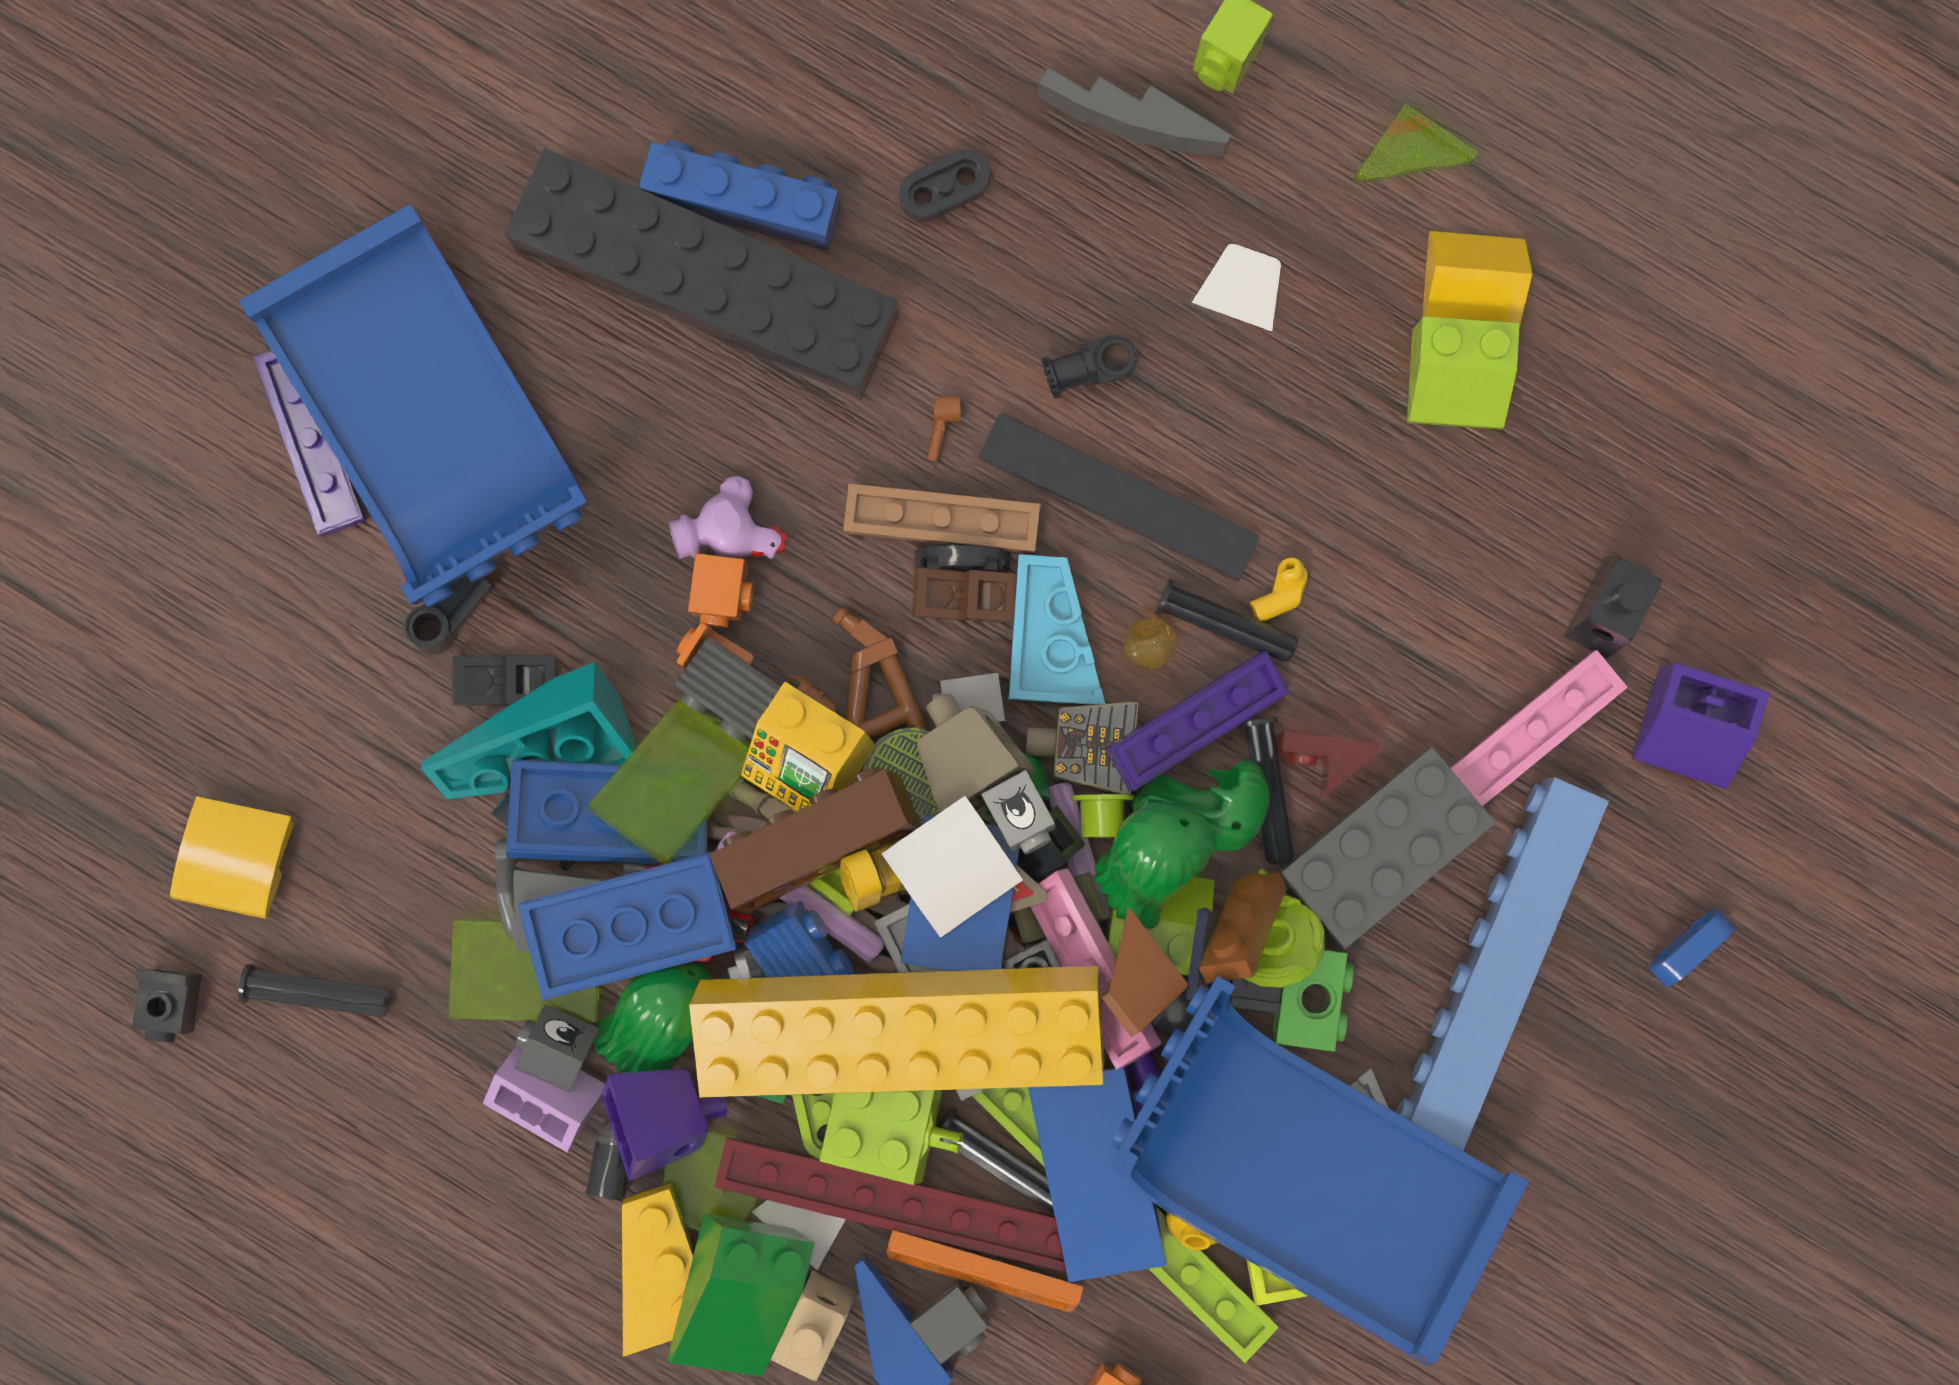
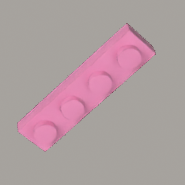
(1538, 727)
(1080, 942)

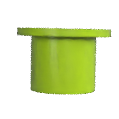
(1101, 814)

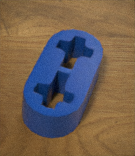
(1691, 947)

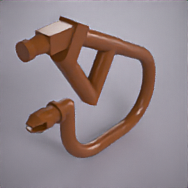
(881, 651)

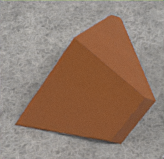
(1142, 979)

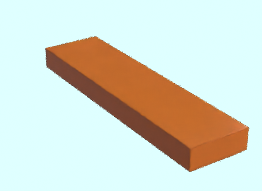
(983, 1272)

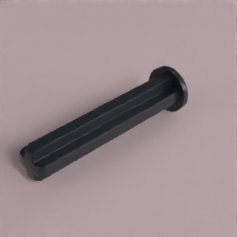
(1226, 622)
(1264, 753)
(312, 992)
(1000, 1161)

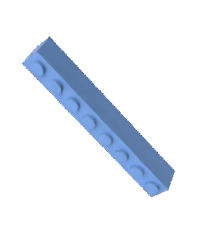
(1503, 960)

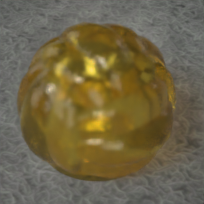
(1150, 643)

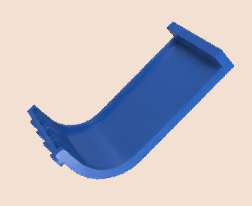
(417, 405)
(1314, 1180)

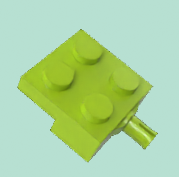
(886, 1133)

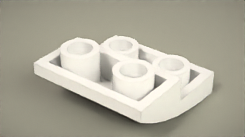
(952, 866)

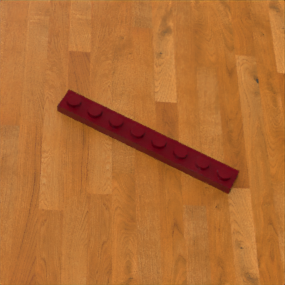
(890, 1204)

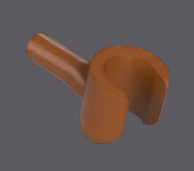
(945, 410)

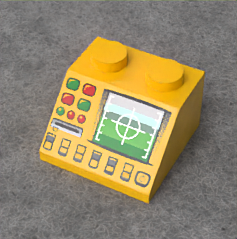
(803, 749)

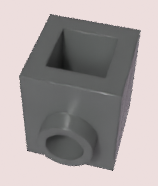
(952, 1321)

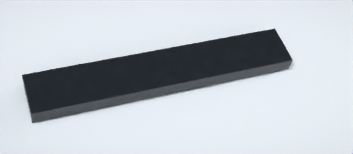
(1119, 497)

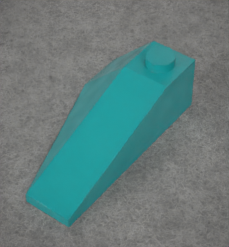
(562, 721)

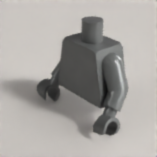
(524, 885)

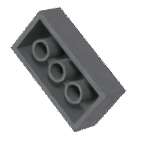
(1385, 847)

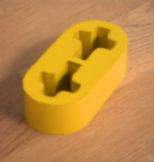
(860, 880)

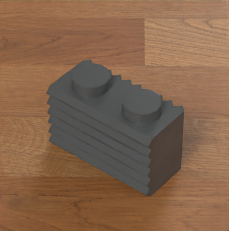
(727, 687)

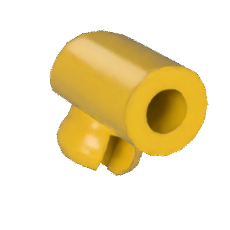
(1286, 593)

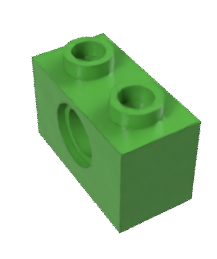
(1322, 1027)

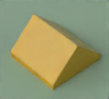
(1476, 277)

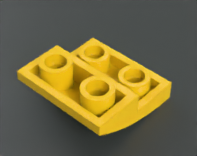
(231, 857)

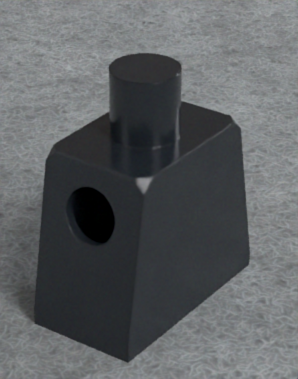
(1615, 604)

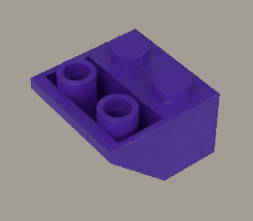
(1699, 724)

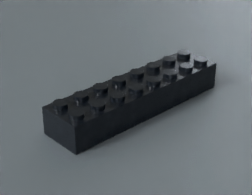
(702, 273)

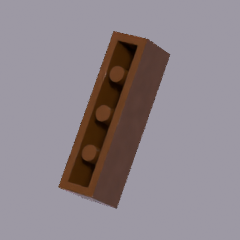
(812, 841)

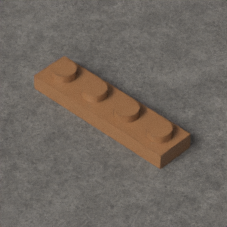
(941, 518)

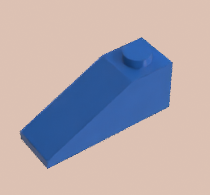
(894, 1345)

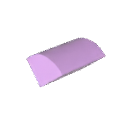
(541, 1106)

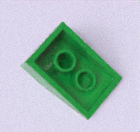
(739, 1294)

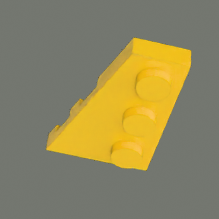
(654, 1267)

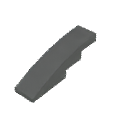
(1152, 121)

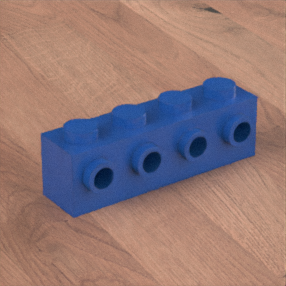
(742, 195)

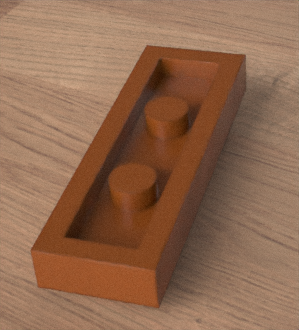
(1243, 927)

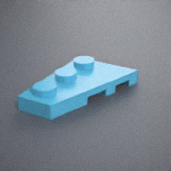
(1049, 637)

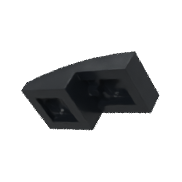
(498, 679)

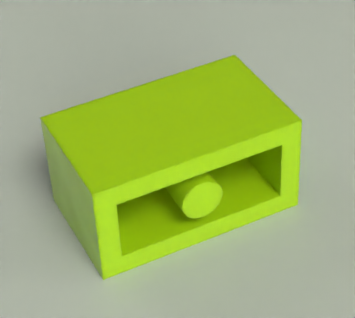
(1231, 44)

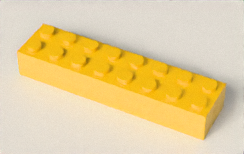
(898, 1031)

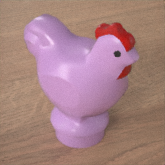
(726, 527)

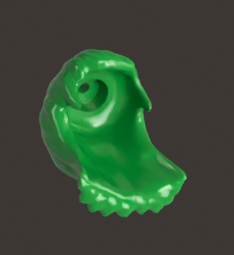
(1233, 808)
(1153, 859)
(651, 1019)

